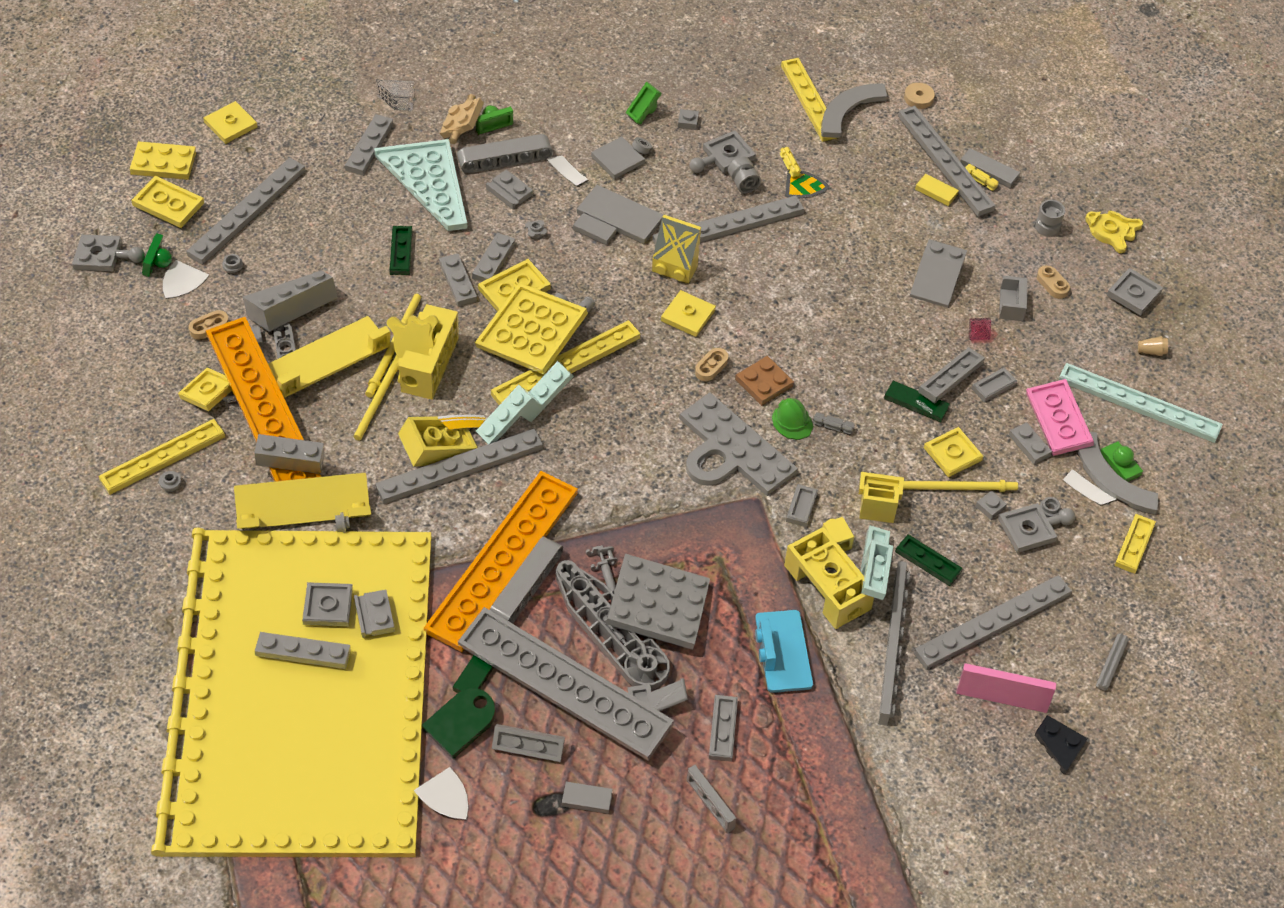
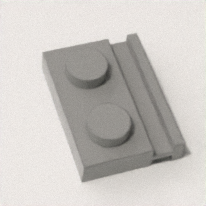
(509, 189)
(374, 613)

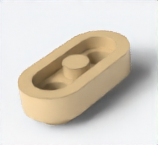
(1053, 282)
(199, 326)
(708, 367)

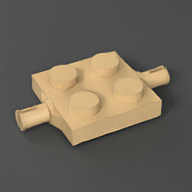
(461, 118)

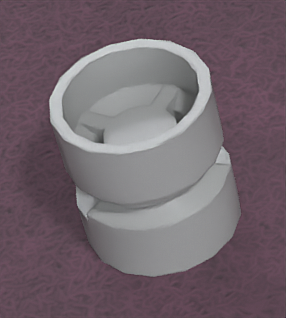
(744, 175)
(1050, 218)

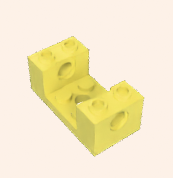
(422, 373)
(840, 589)

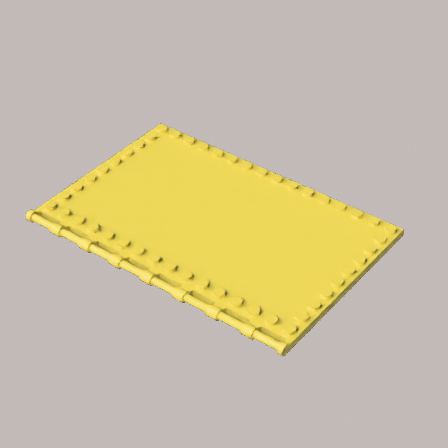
(286, 749)

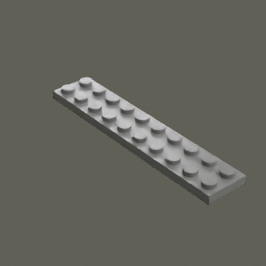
(566, 683)

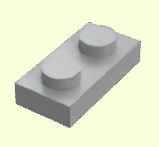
(1030, 443)

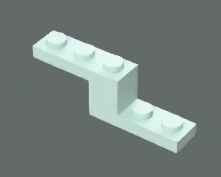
(524, 403)
(876, 562)

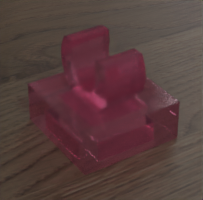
(979, 328)

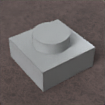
(688, 119)
(991, 505)

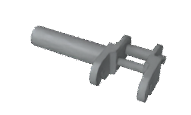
(605, 564)

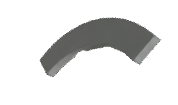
(846, 102)
(1112, 483)

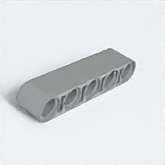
(504, 153)
(527, 579)

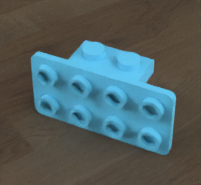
(783, 651)

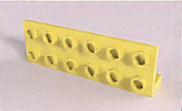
(329, 355)
(301, 500)

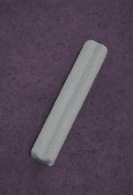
(1112, 662)

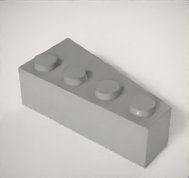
(289, 300)

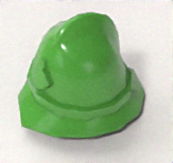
(792, 419)

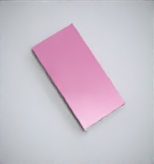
(1059, 417)
(1006, 688)

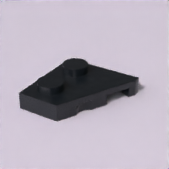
(1060, 742)

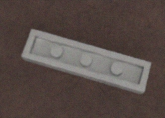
(372, 138)
(951, 375)
(302, 650)

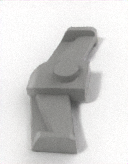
(663, 697)

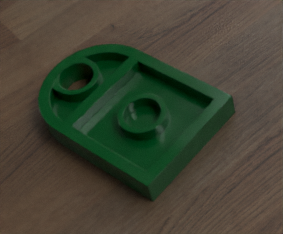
(460, 722)

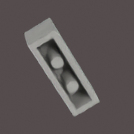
(289, 454)

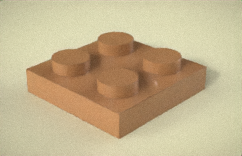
(764, 380)

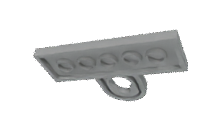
(737, 444)

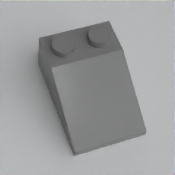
(938, 273)

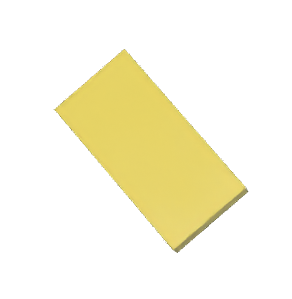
(936, 189)

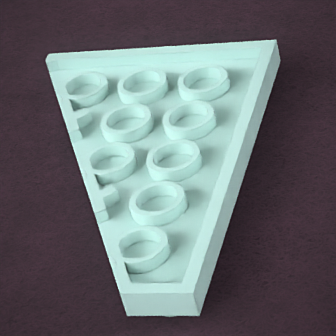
(430, 177)

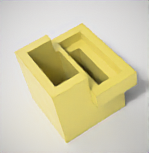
(879, 496)

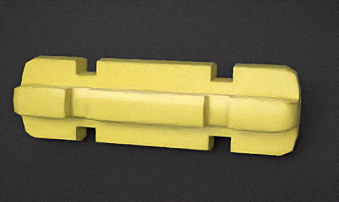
(790, 162)
(982, 177)

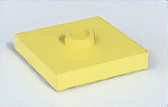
(230, 122)
(688, 313)
(206, 389)
(953, 452)

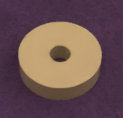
(919, 95)

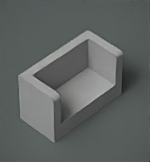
(1013, 298)

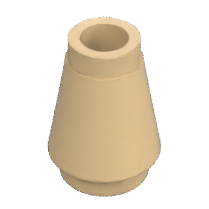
(1153, 346)

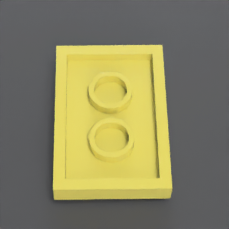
(163, 160)
(168, 201)
(500, 286)

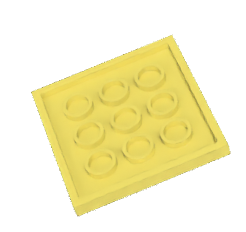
(531, 328)

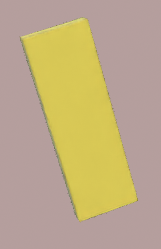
(1135, 543)

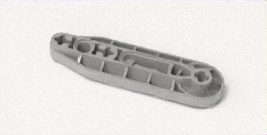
(636, 655)

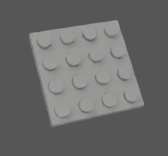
(658, 601)

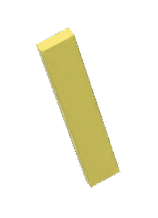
(806, 93)
(161, 456)

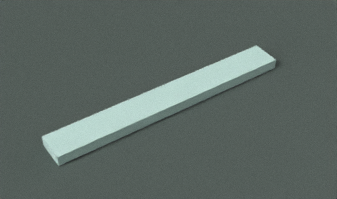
(1141, 402)

